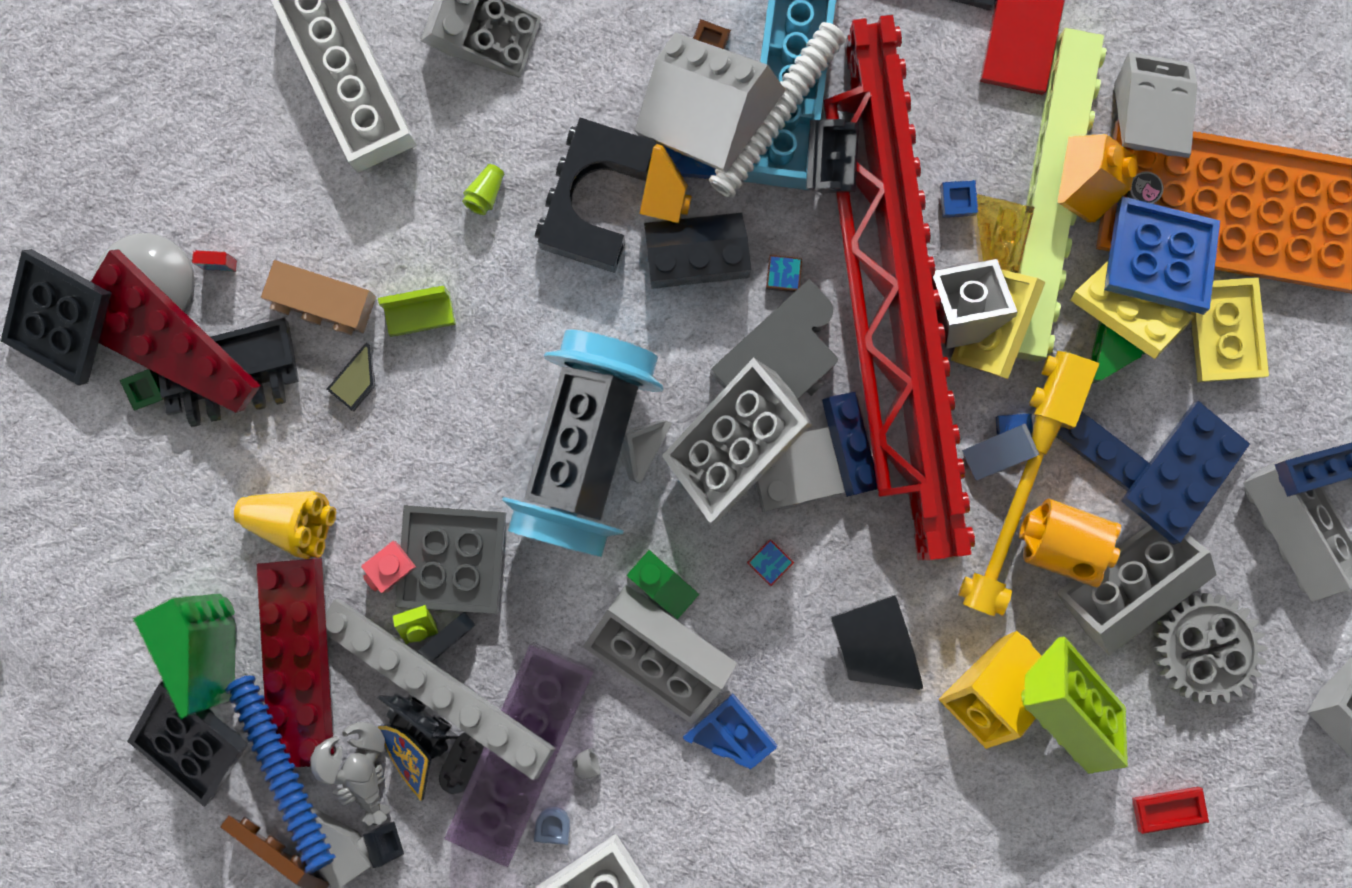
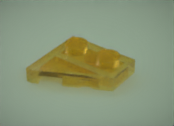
(1003, 230)

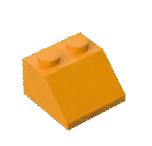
(1095, 175)

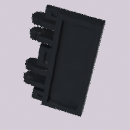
(261, 351)

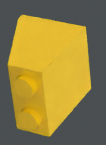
(990, 692)

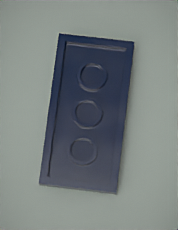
(1185, 473)

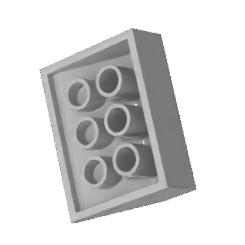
(706, 101)
(736, 439)

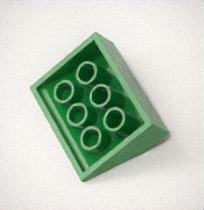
(192, 649)

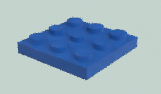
(1162, 255)

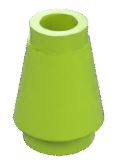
(483, 190)

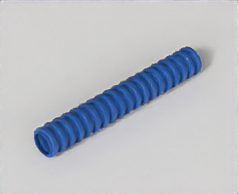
(280, 773)

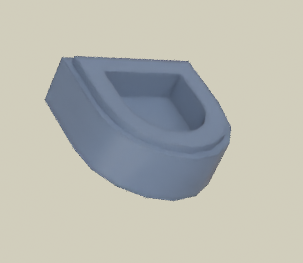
(552, 826)

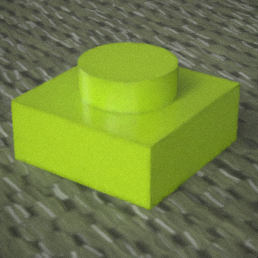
(415, 624)

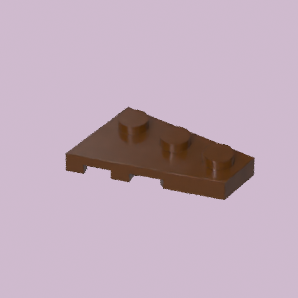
(272, 852)

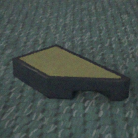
(355, 379)

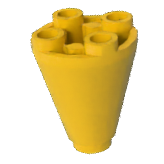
(288, 520)

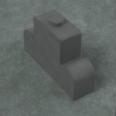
(787, 343)

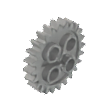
(1216, 679)

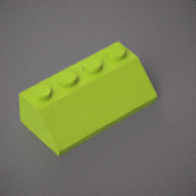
(1077, 708)

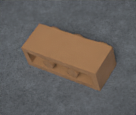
(318, 298)

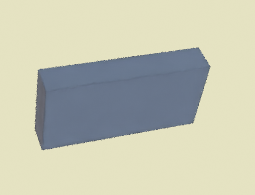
(1000, 452)

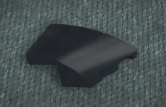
(877, 645)

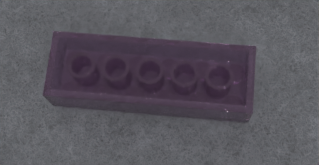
(499, 795)

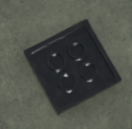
(55, 317)
(190, 749)

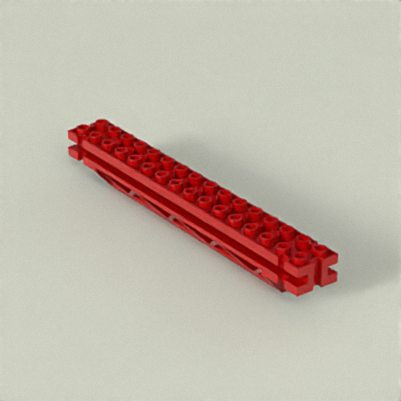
(908, 292)

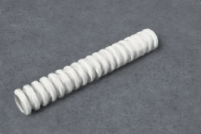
(796, 83)

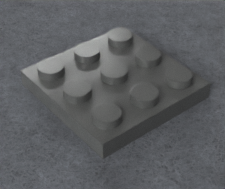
(454, 558)

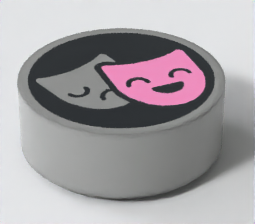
(1146, 187)

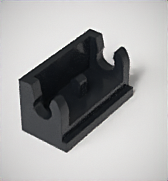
(832, 156)

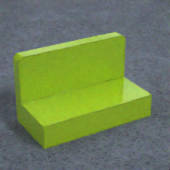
(418, 311)

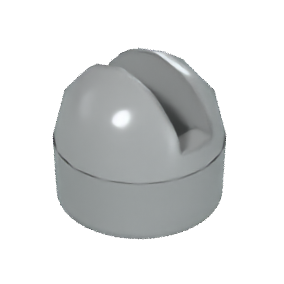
(586, 764)

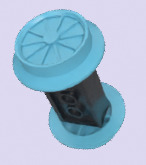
(582, 440)

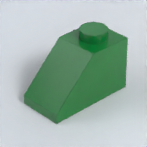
(1112, 352)
(663, 584)

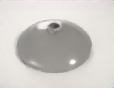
(161, 262)

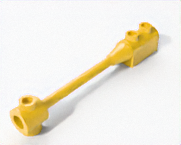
(1056, 406)

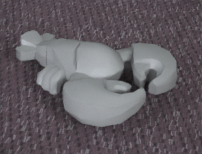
(358, 771)

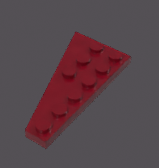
(163, 338)

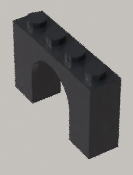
(590, 150)

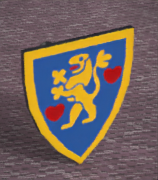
(408, 757)

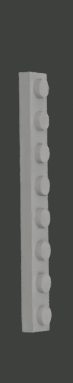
(438, 690)

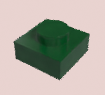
(142, 388)

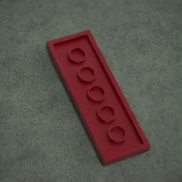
(295, 654)

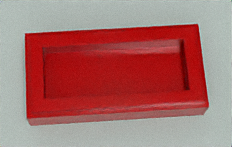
(1170, 810)

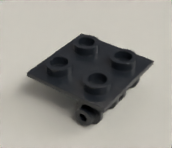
(412, 718)

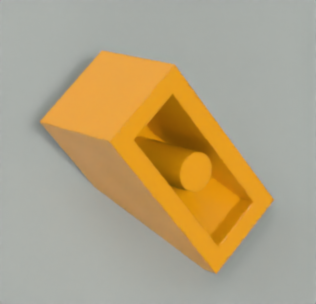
(665, 189)

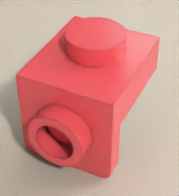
(387, 568)

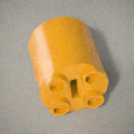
(1070, 542)

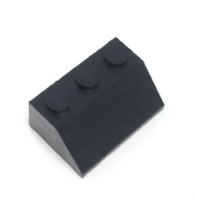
(697, 250)

